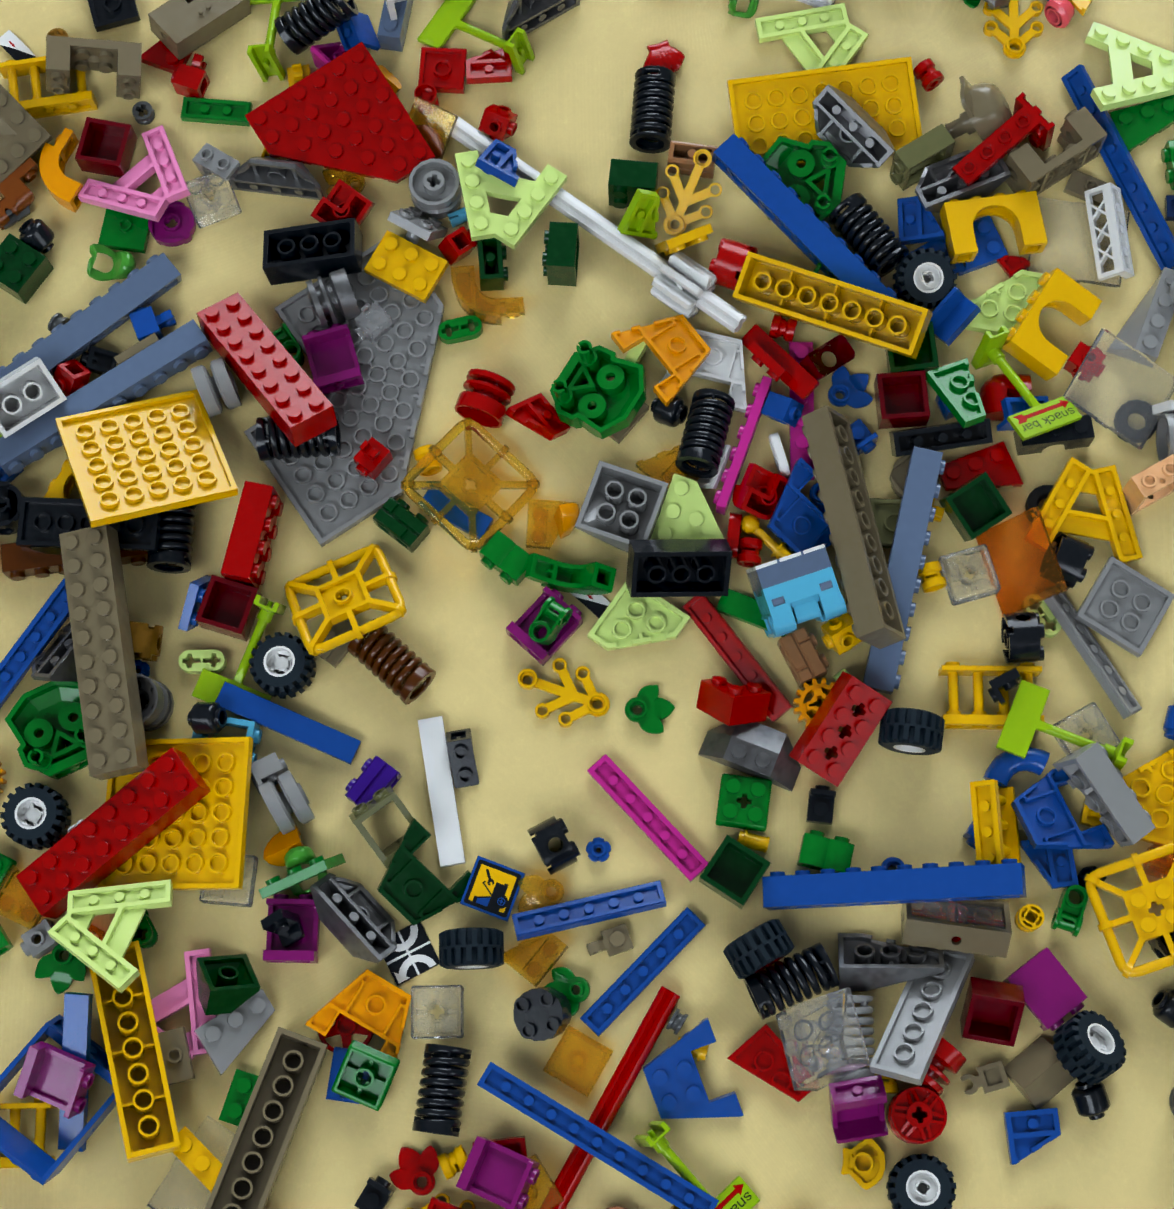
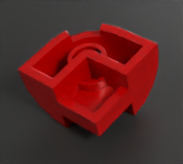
(343, 203)
(997, 389)
(759, 491)

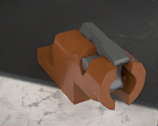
(16, 195)

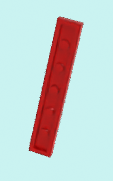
(735, 652)

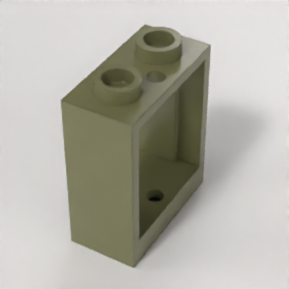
(915, 156)
(365, 810)

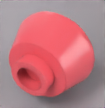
(1059, 12)

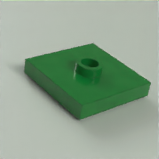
(124, 232)

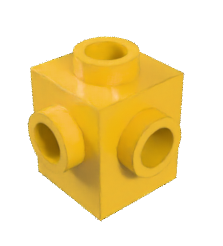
(839, 634)

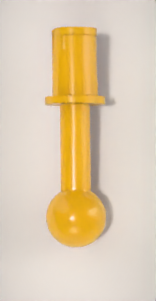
(751, 524)

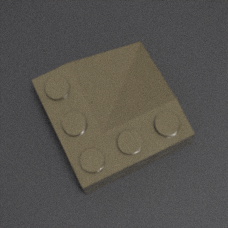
(19, 135)

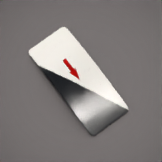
(15, 46)
(595, 603)

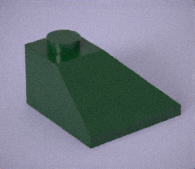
(225, 982)

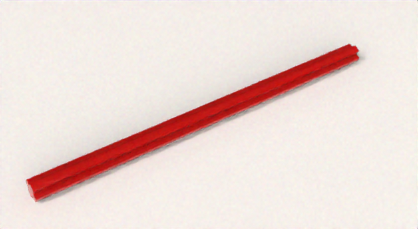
(618, 1088)

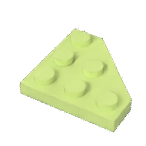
(1004, 302)
(685, 513)
(637, 622)

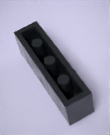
(940, 437)

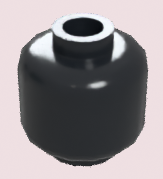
(37, 235)
(670, 415)
(207, 718)
(1164, 1006)
(1090, 1100)

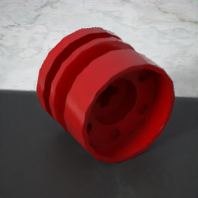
(485, 397)
(945, 1058)
(907, 1128)

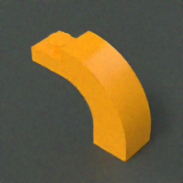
(52, 170)

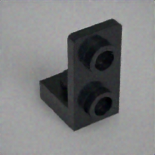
(462, 758)

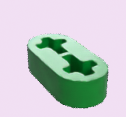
(460, 329)

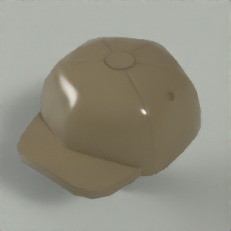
(984, 110)

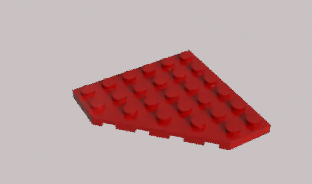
(343, 121)

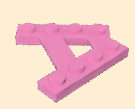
(122, 194)
(182, 995)

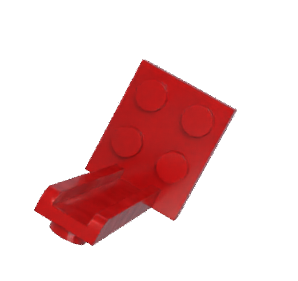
(1024, 122)

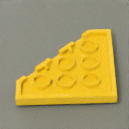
(1154, 792)

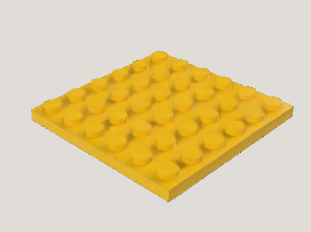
(145, 458)
(209, 840)

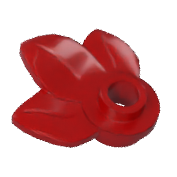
(413, 1167)

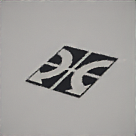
(412, 955)

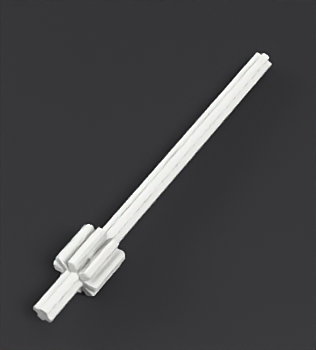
(676, 282)

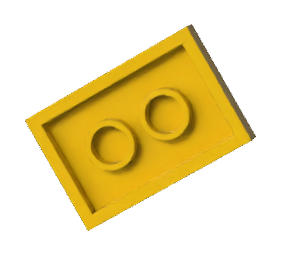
(690, 238)
(406, 266)

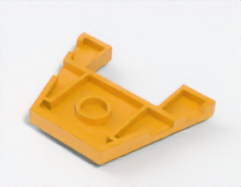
(675, 346)
(371, 1004)

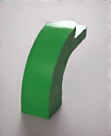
(571, 578)

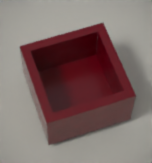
(106, 147)
(901, 399)
(228, 608)
(992, 1011)

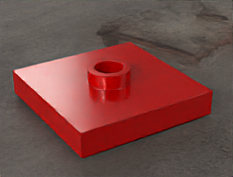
(443, 69)

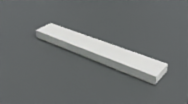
(441, 792)

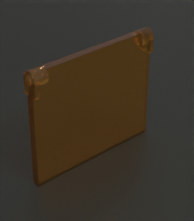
(1023, 561)

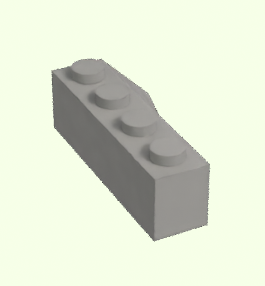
(1151, 318)
(1106, 793)

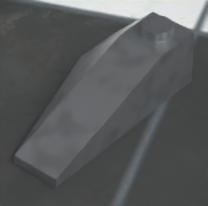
(876, 964)

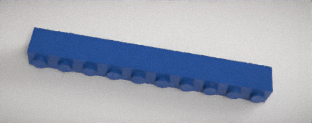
(793, 216)
(895, 886)

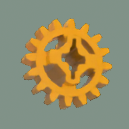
(817, 695)

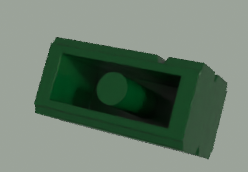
(402, 524)

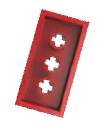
(252, 534)
(836, 712)

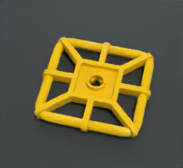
(357, 601)
(1137, 902)

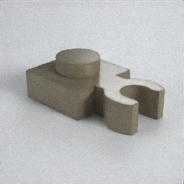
(990, 1077)

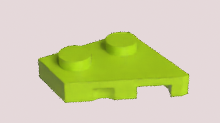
(641, 215)

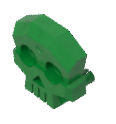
(821, 163)
(615, 400)
(50, 710)

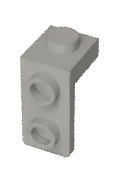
(215, 161)

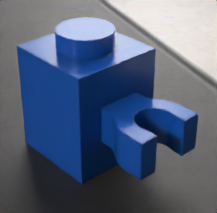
(146, 322)

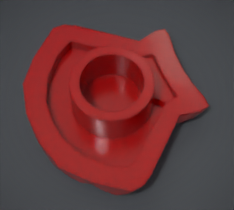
(665, 56)

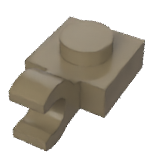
(614, 941)

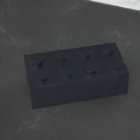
(312, 251)
(678, 567)

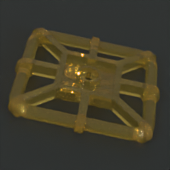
(470, 469)

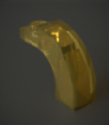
(475, 303)

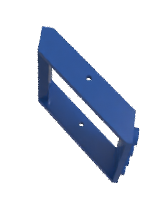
(22, 1150)

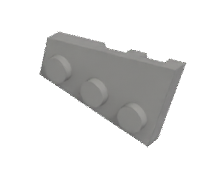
(230, 1032)

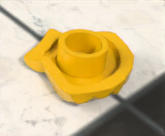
(864, 1163)

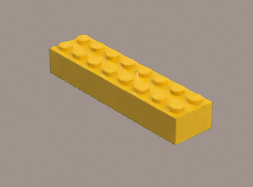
(832, 305)
(136, 1064)

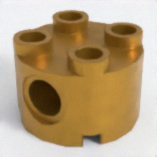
(146, 640)

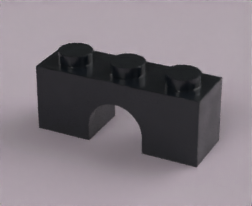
(1072, 436)

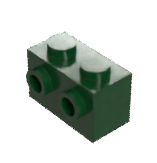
(491, 268)

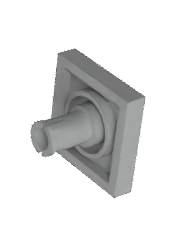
(417, 225)

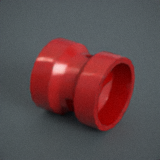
(928, 75)
(427, 92)
(783, 328)
(749, 552)

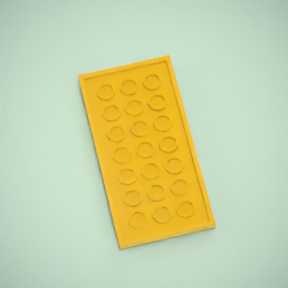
(783, 102)

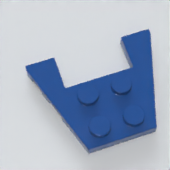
(796, 518)
(1049, 820)
(678, 1084)

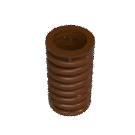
(392, 663)

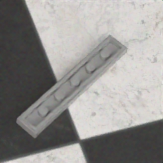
(1093, 655)

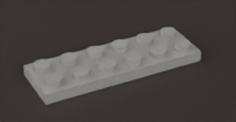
(921, 1021)

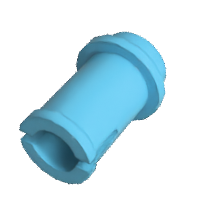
(457, 217)

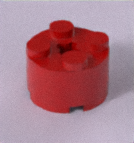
(729, 262)

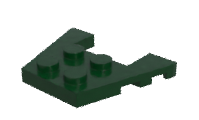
(412, 885)

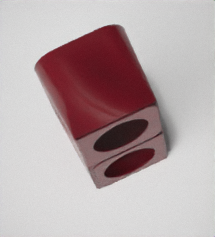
(839, 347)

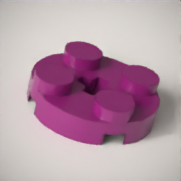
(179, 234)

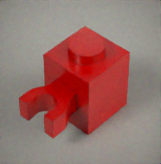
(191, 80)
(457, 245)
(372, 458)

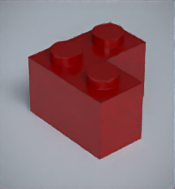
(733, 703)

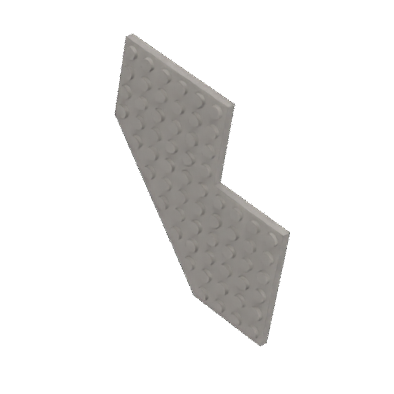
(387, 407)

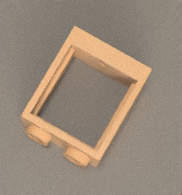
(1154, 481)

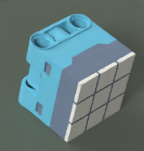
(796, 590)

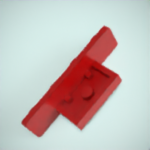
(779, 362)

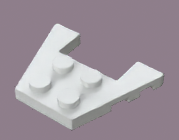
(724, 366)

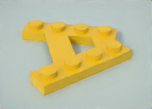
(1113, 524)

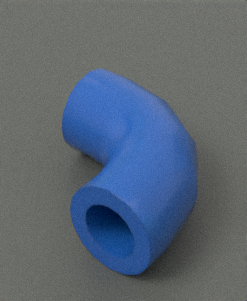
(1007, 765)

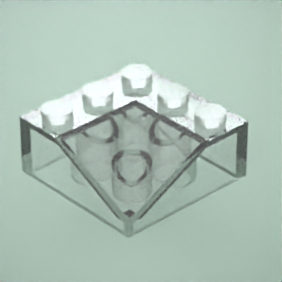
(822, 1040)

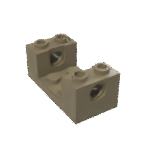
(96, 55)
(1081, 140)

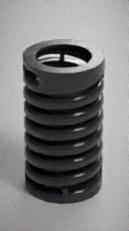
(313, 20)
(652, 109)
(868, 234)
(705, 433)
(312, 447)
(174, 542)
(787, 973)
(437, 1091)

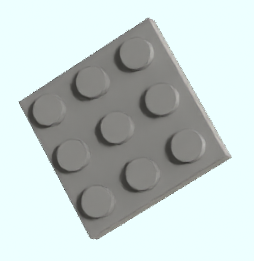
(1124, 606)

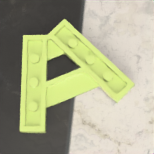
(794, 31)
(1121, 51)
(531, 198)
(130, 905)

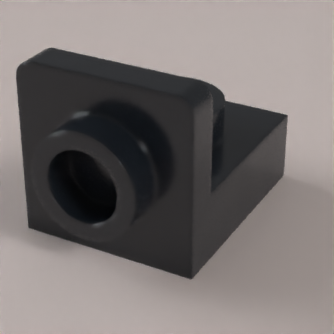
(98, 360)
(1007, 681)
(820, 805)
(284, 924)
(375, 1194)

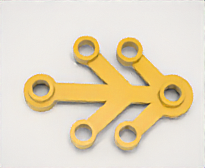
(1013, 24)
(686, 196)
(567, 694)

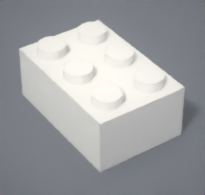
(27, 395)

